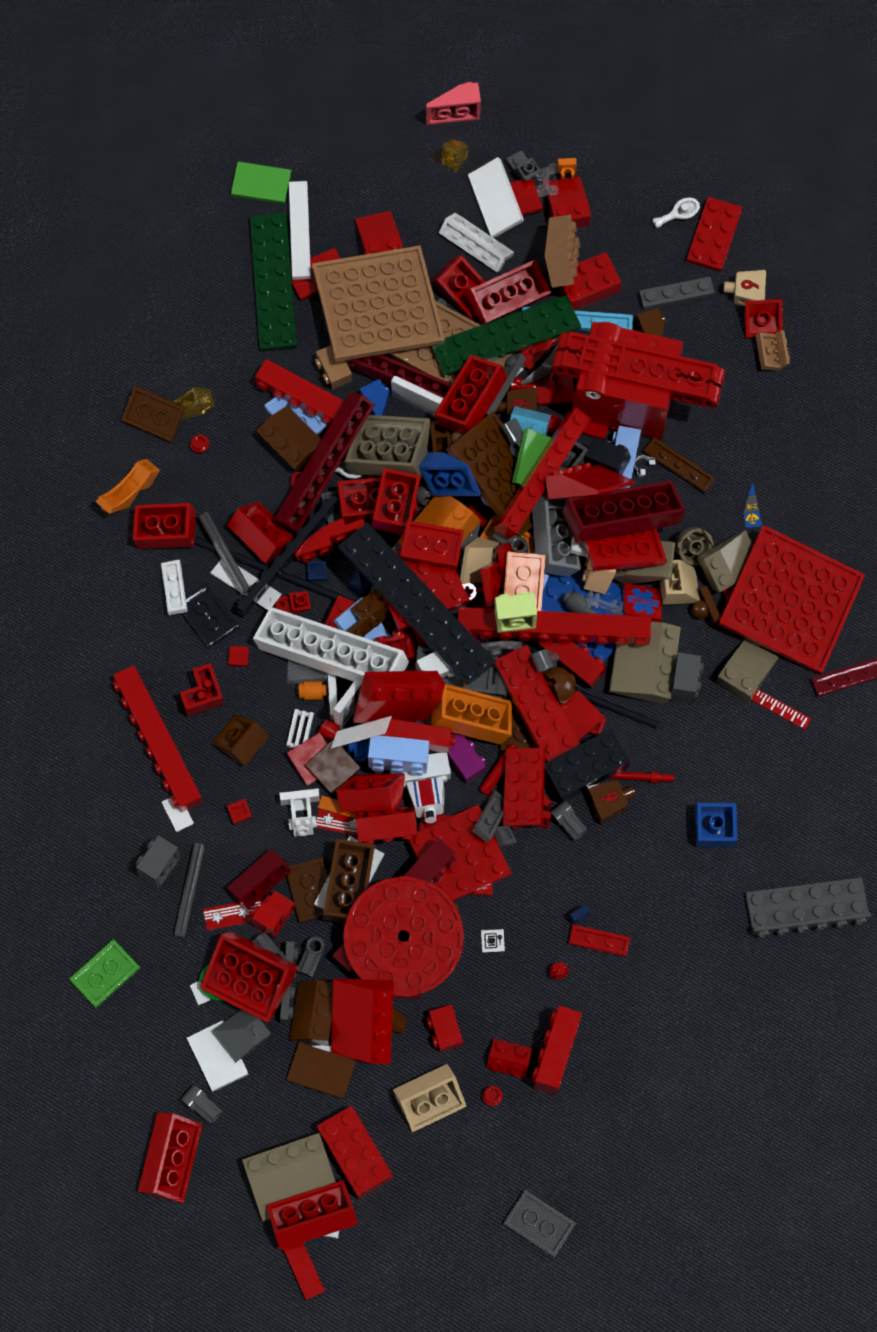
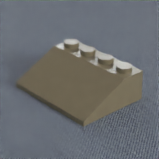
(389, 444)
(649, 669)
(288, 1171)

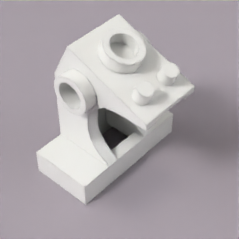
(301, 802)

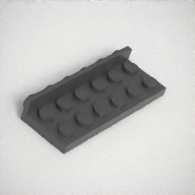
(807, 907)

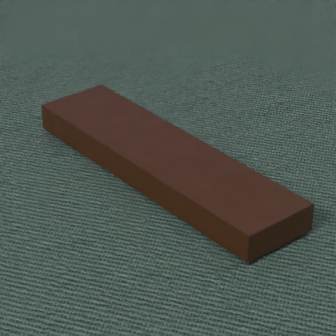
(679, 465)

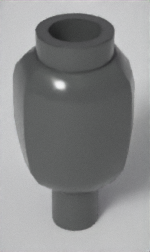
(576, 603)

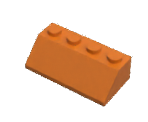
(474, 714)

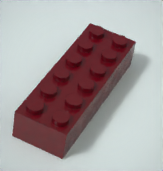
(624, 511)

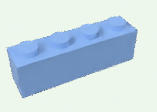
(629, 438)

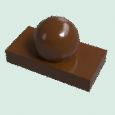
(706, 607)

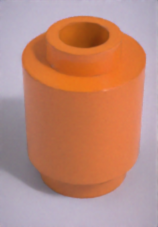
(312, 690)

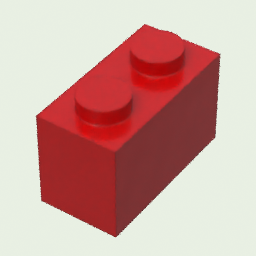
(445, 1029)

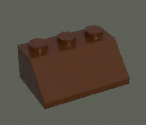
(290, 437)
(313, 1012)

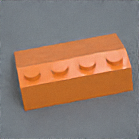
(449, 513)

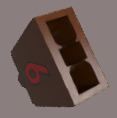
(521, 398)
(609, 799)

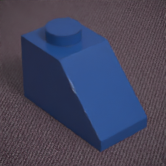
(378, 394)

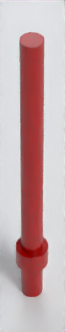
(653, 777)

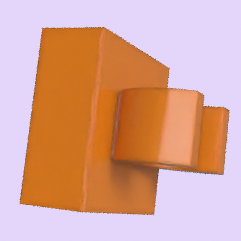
(567, 165)

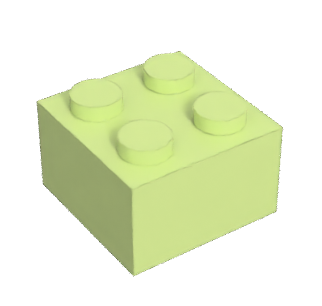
(515, 612)

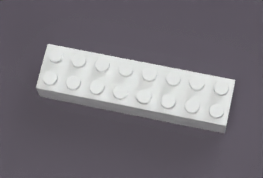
(325, 647)

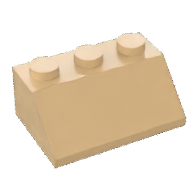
(430, 1097)

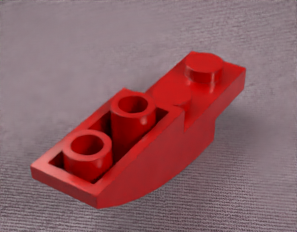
(322, 541)

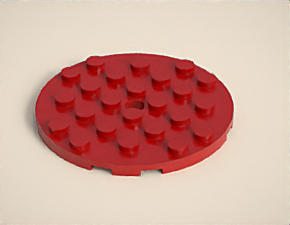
(411, 907)

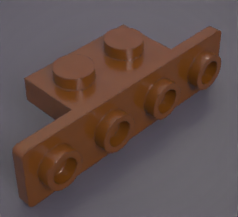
(371, 612)

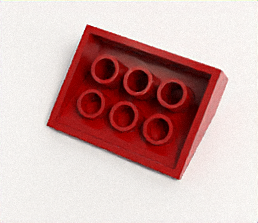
(584, 481)
(399, 695)
(248, 976)
(362, 1019)

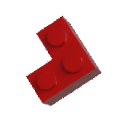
(204, 696)
(272, 914)

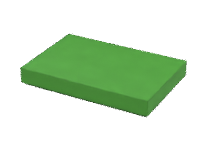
(261, 183)
(531, 448)
(104, 973)

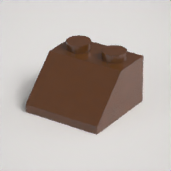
(240, 739)

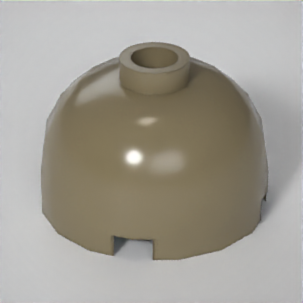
(692, 543)

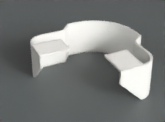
(651, 461)

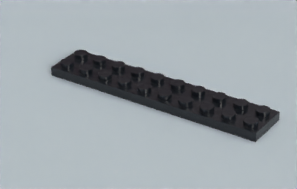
(417, 604)

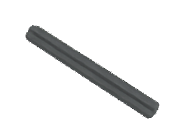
(224, 553)
(189, 890)

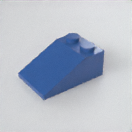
(448, 476)

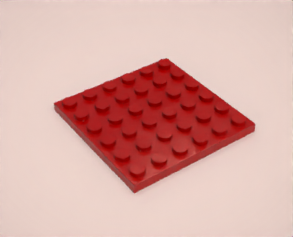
(791, 599)

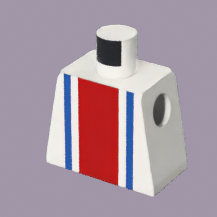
(427, 798)

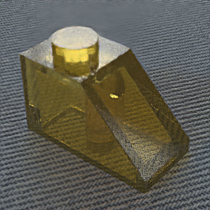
(454, 154)
(196, 402)

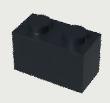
(608, 455)

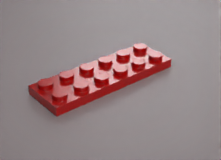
(536, 703)

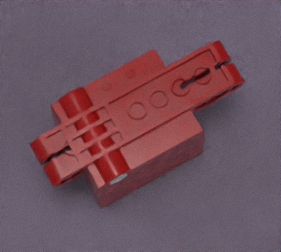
(633, 376)

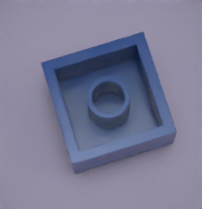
(716, 824)

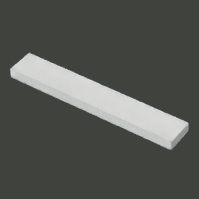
(299, 230)

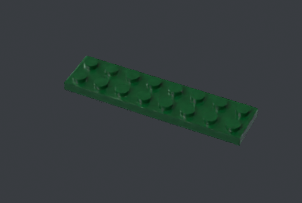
(273, 282)
(507, 335)

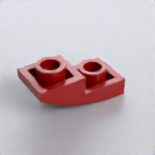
(293, 603)

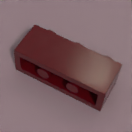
(259, 879)

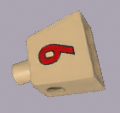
(747, 286)

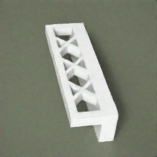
(475, 242)

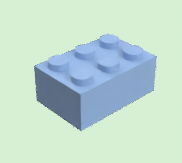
(398, 755)

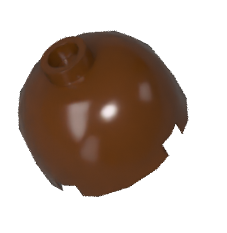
(560, 683)

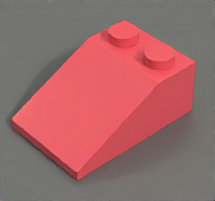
(456, 105)

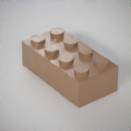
(562, 250)

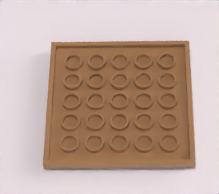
(378, 303)

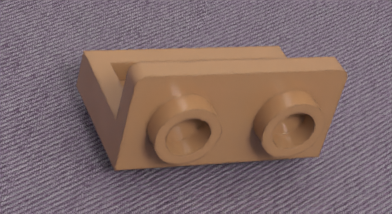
(773, 350)

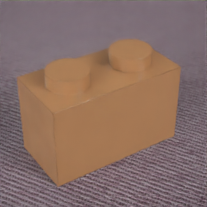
(335, 373)

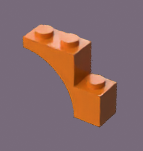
(125, 492)

